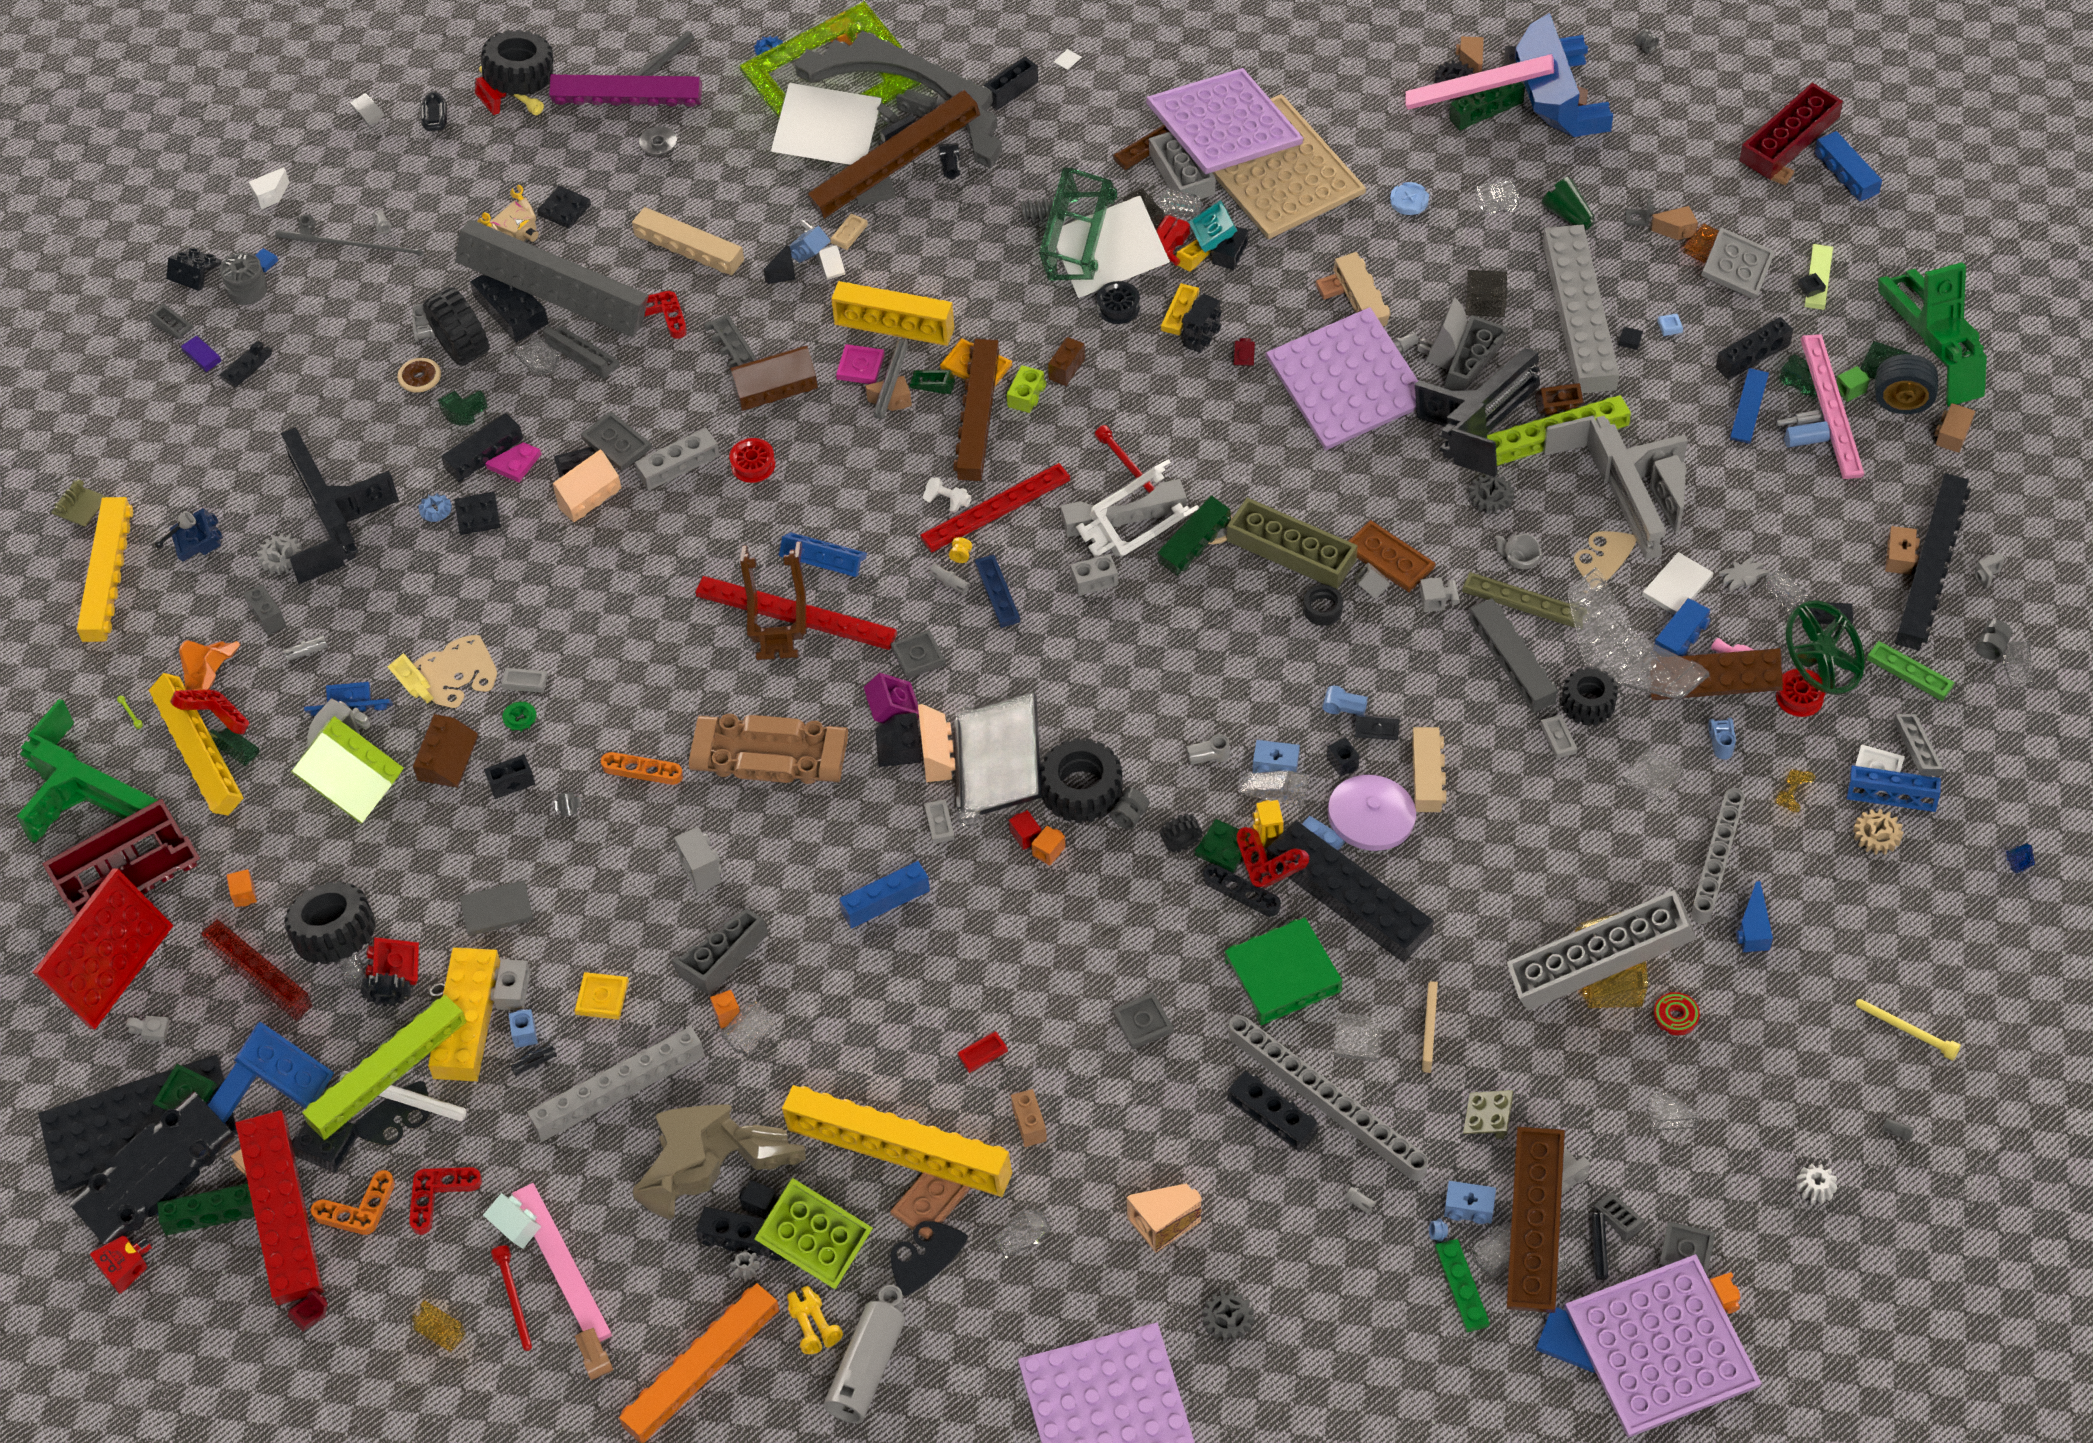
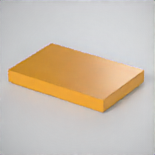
(959, 357)

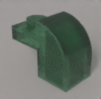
(462, 411)

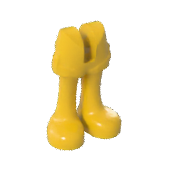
(811, 1306)

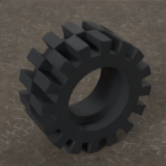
(1181, 833)

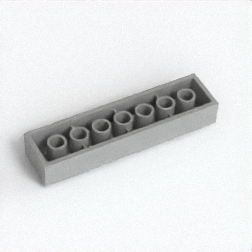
(1601, 950)

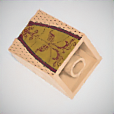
(1164, 1213)

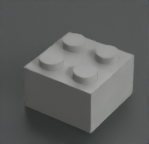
(698, 859)

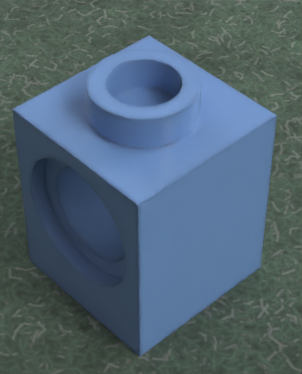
(526, 1035)

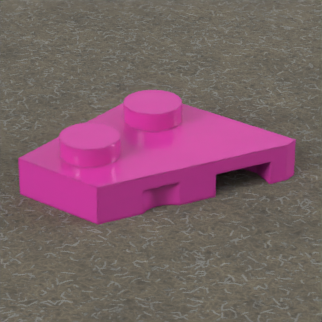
(515, 462)

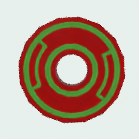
(1676, 1002)

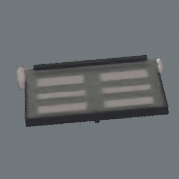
(996, 757)

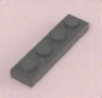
(1918, 745)

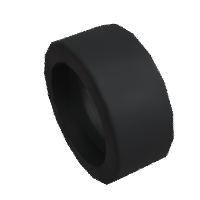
(1324, 592)

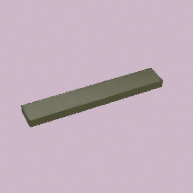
(1519, 599)

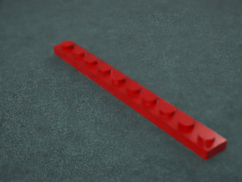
(785, 610)

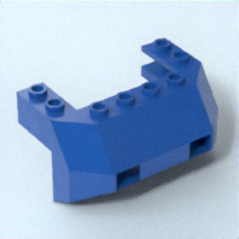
(1556, 94)

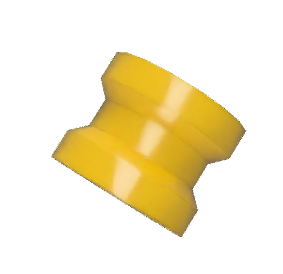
(960, 550)

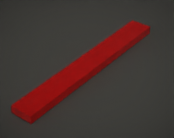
(995, 507)

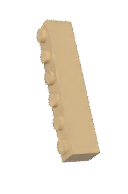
(688, 241)

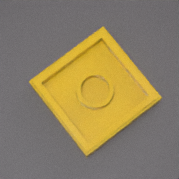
(601, 995)

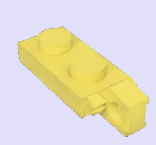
(410, 678)

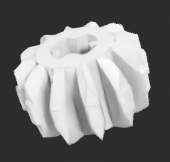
(1826, 1184)

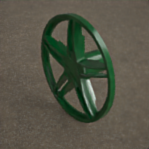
(1823, 648)

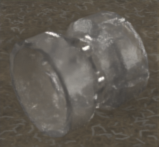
(352, 970)

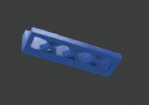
(824, 554)
(1895, 785)

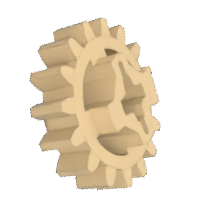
(1878, 831)

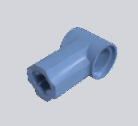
(1338, 700)

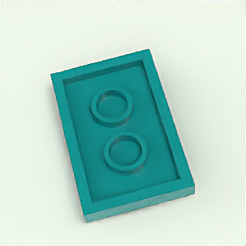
(1213, 226)

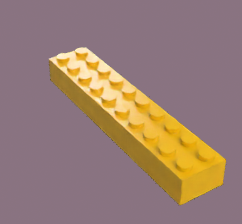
(897, 1140)

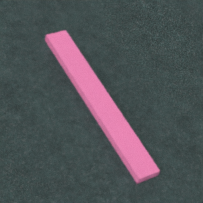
(1480, 81)
(1832, 406)
(563, 1265)

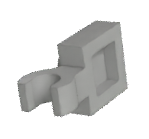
(152, 1028)

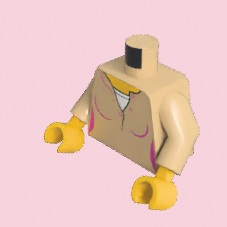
(515, 220)

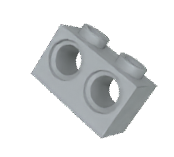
(1094, 574)

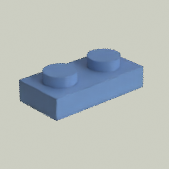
(1324, 832)

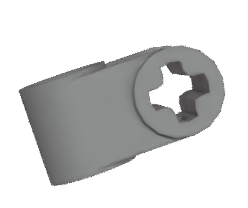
(420, 324)

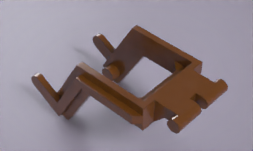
(775, 639)

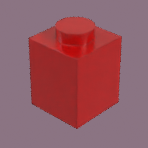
(1024, 829)

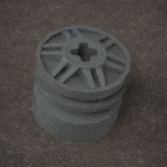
(243, 278)

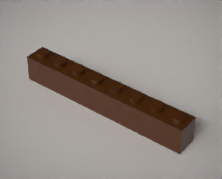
(977, 411)

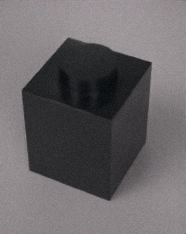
(758, 1199)

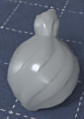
(1521, 550)

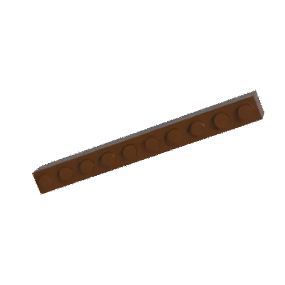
(894, 154)

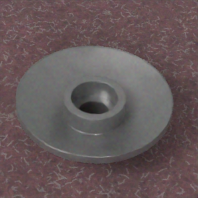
(658, 140)

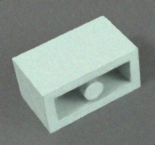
(512, 1220)

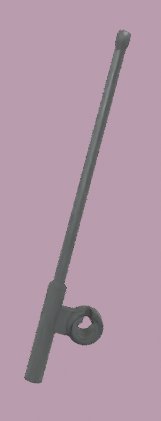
(307, 225)

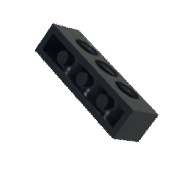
(1754, 348)
(1258, 1108)
(714, 1220)

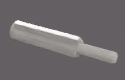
(1803, 418)

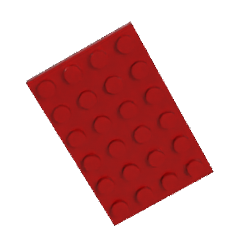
(103, 949)

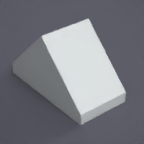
(830, 262)

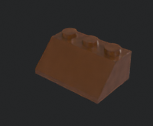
(444, 752)

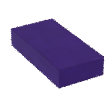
(201, 353)

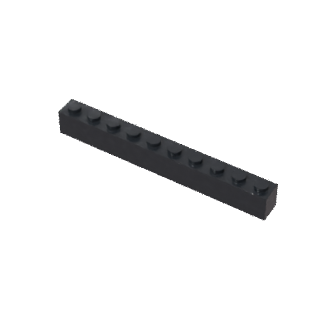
(1932, 562)

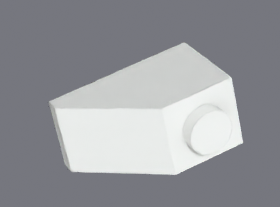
(269, 188)

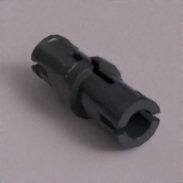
(518, 1066)

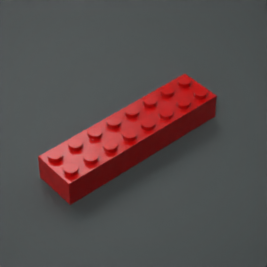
(279, 1207)

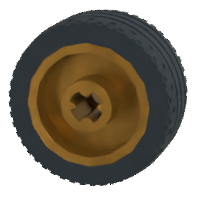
(1906, 384)

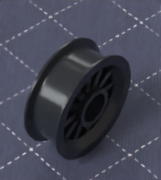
(1118, 302)

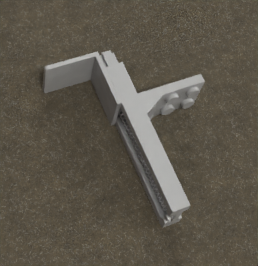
(1622, 470)

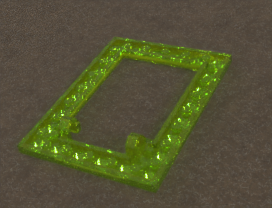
(849, 23)

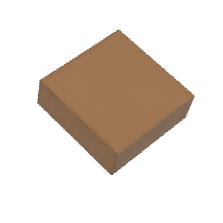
(1783, 176)

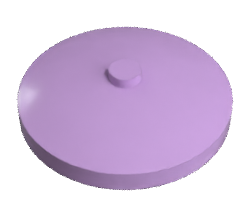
(1371, 812)

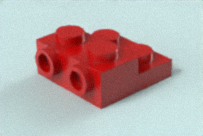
(393, 958)

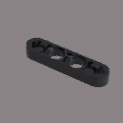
(1243, 887)

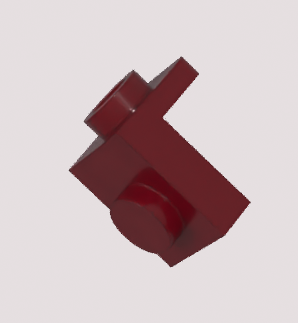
(1244, 352)
(309, 1311)

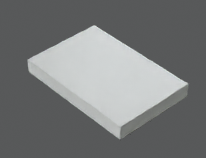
(1677, 582)

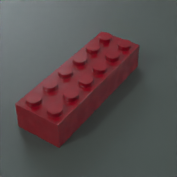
(1791, 130)

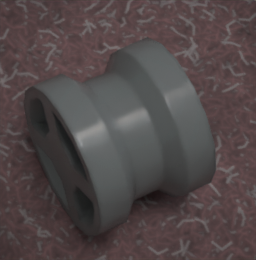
(1646, 41)

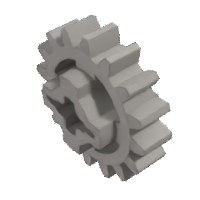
(270, 557)

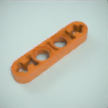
(642, 766)

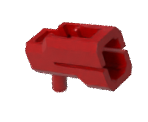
(1173, 236)

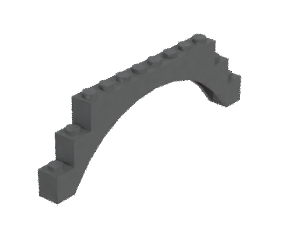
(876, 55)

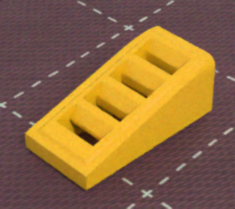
(1191, 256)

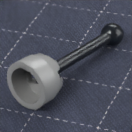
(185, 521)

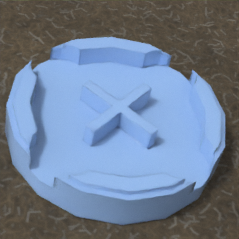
(1409, 198)

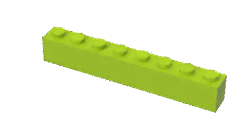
(384, 1067)

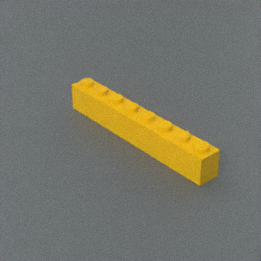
(104, 569)
(197, 748)

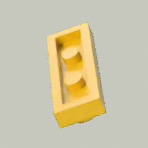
(1180, 305)

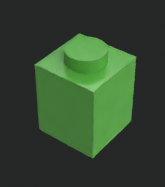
(1852, 383)

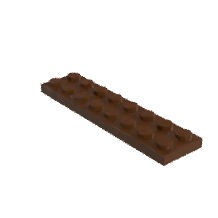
(1536, 1220)

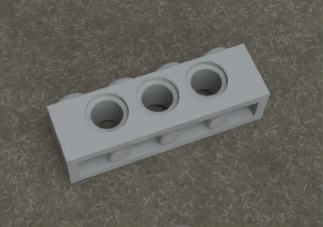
(677, 459)

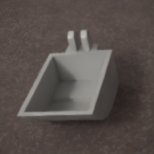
(1448, 338)
(342, 712)

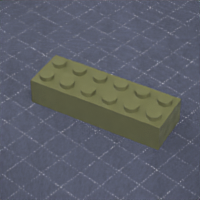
(1292, 543)

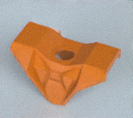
(202, 662)

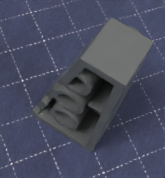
(1476, 349)
(722, 952)

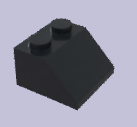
(898, 741)

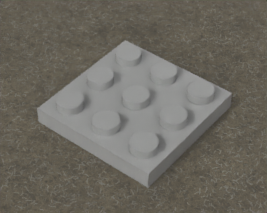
(1738, 263)

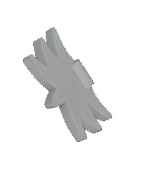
(1743, 574)

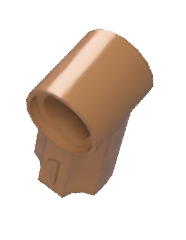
(595, 1359)

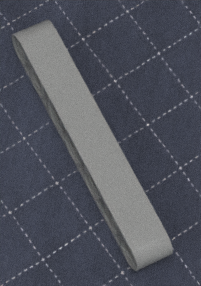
(1715, 863)

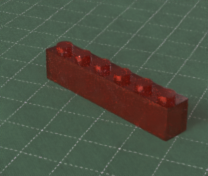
(256, 970)

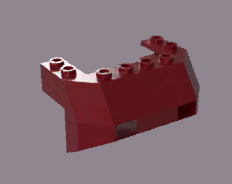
(116, 850)

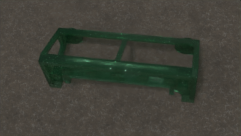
(1068, 192)

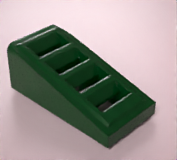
(943, 386)

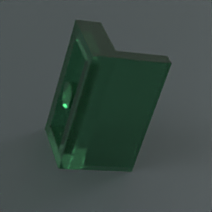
(235, 746)

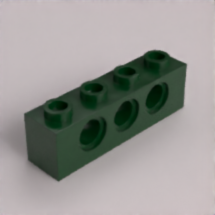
(1485, 104)
(205, 1209)

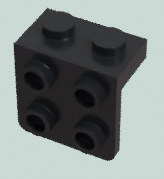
(190, 267)

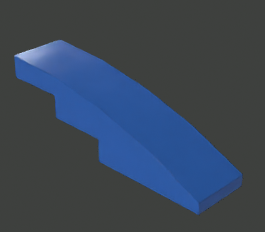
(1749, 406)

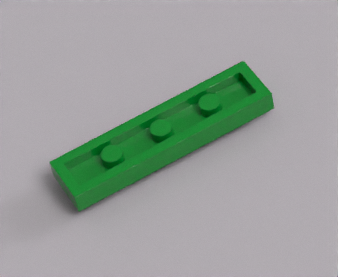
(1462, 1285)

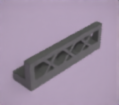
(582, 354)

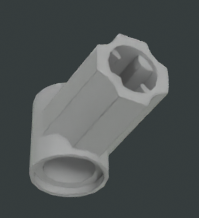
(1209, 750)

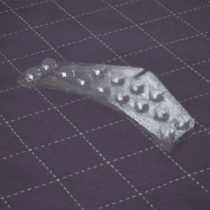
(1613, 646)

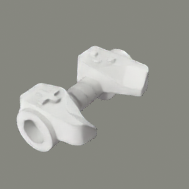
(958, 497)

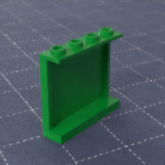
(1284, 970)

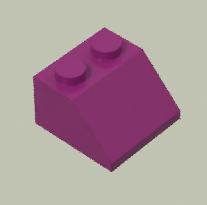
(890, 697)

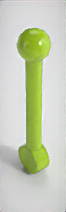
(137, 723)

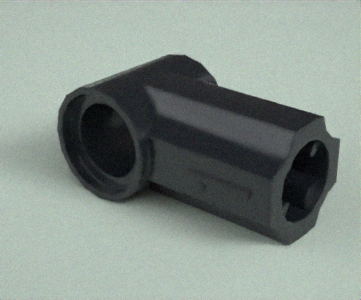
(950, 159)

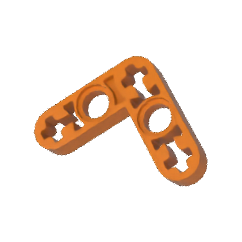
(363, 1212)

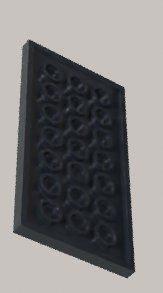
(94, 1129)

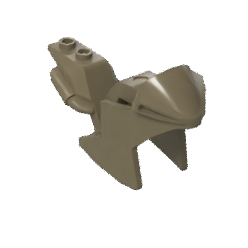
(696, 1145)

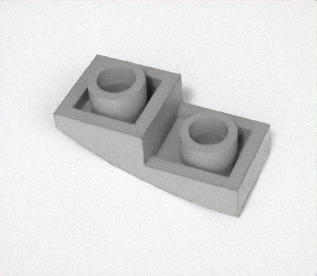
(367, 109)

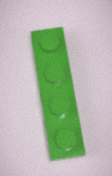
(1910, 671)

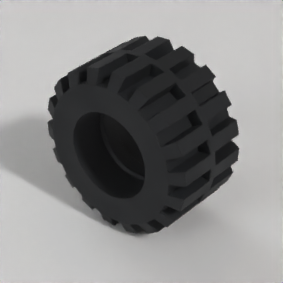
(1592, 682)

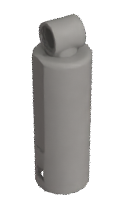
(866, 1356)

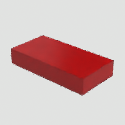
(982, 1052)

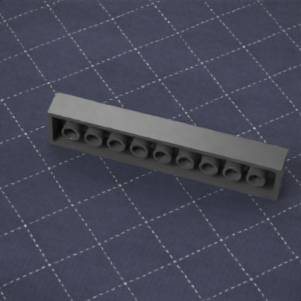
(551, 278)

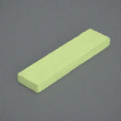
(1820, 265)

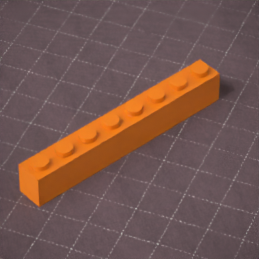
(698, 1363)

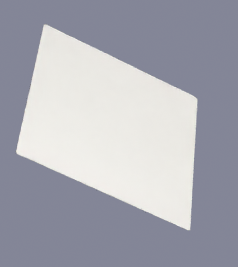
(825, 124)
(1124, 249)

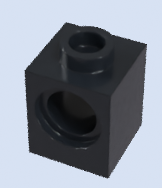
(1340, 750)

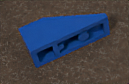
(1755, 927)

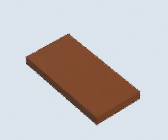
(1391, 556)

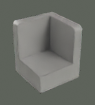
(1372, 580)

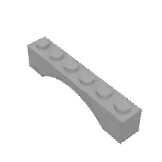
(1151, 506)

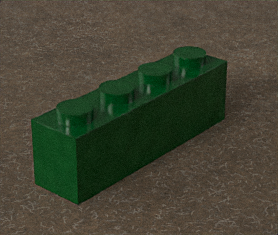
(1194, 535)

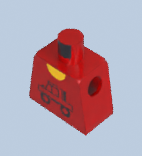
(121, 1261)

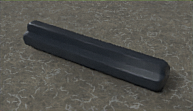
(1599, 1246)

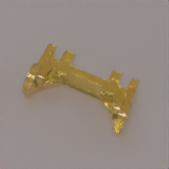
(1795, 778)

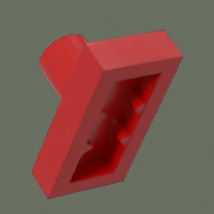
(488, 96)

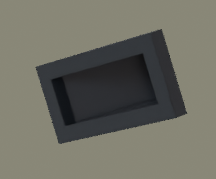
(780, 268)

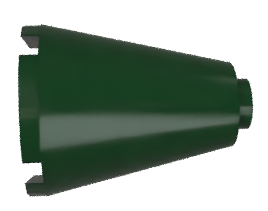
(1568, 204)

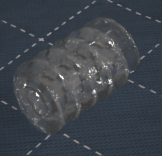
(1180, 204)
(1785, 590)

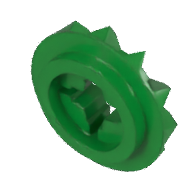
(516, 710)

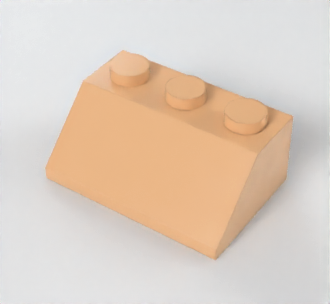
(586, 486)
(936, 744)

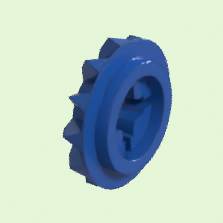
(761, 47)

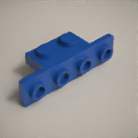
(353, 695)

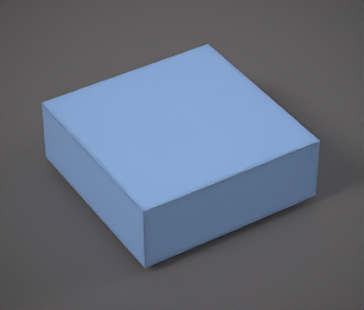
(1670, 324)

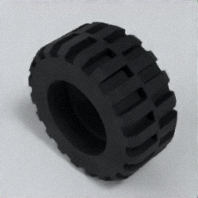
(517, 62)
(456, 326)
(1081, 757)
(330, 942)

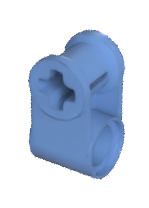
(1722, 737)

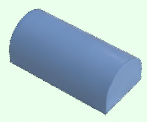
(1807, 434)

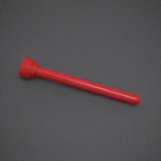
(1105, 436)
(501, 1256)

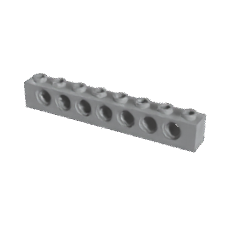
(616, 1083)

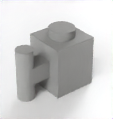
(1434, 594)

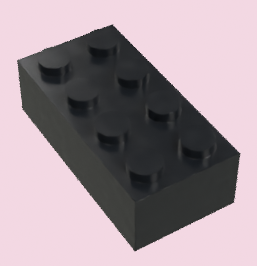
(510, 307)

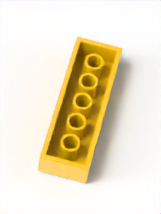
(893, 313)
(469, 987)

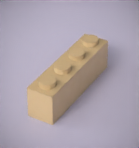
(1360, 286)
(1427, 769)

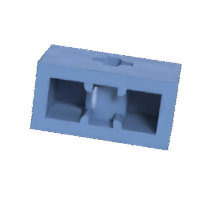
(809, 244)
(1275, 757)
(1479, 1196)

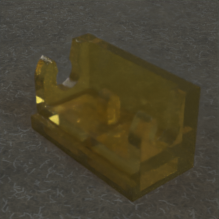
(438, 1326)

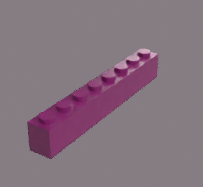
(625, 90)

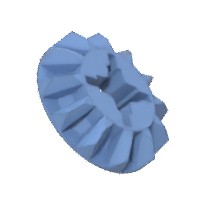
(429, 513)

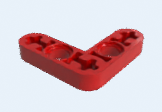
(667, 308)
(215, 702)
(1263, 865)
(433, 1185)

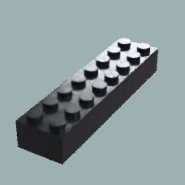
(1354, 893)

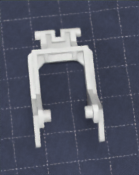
(1104, 535)

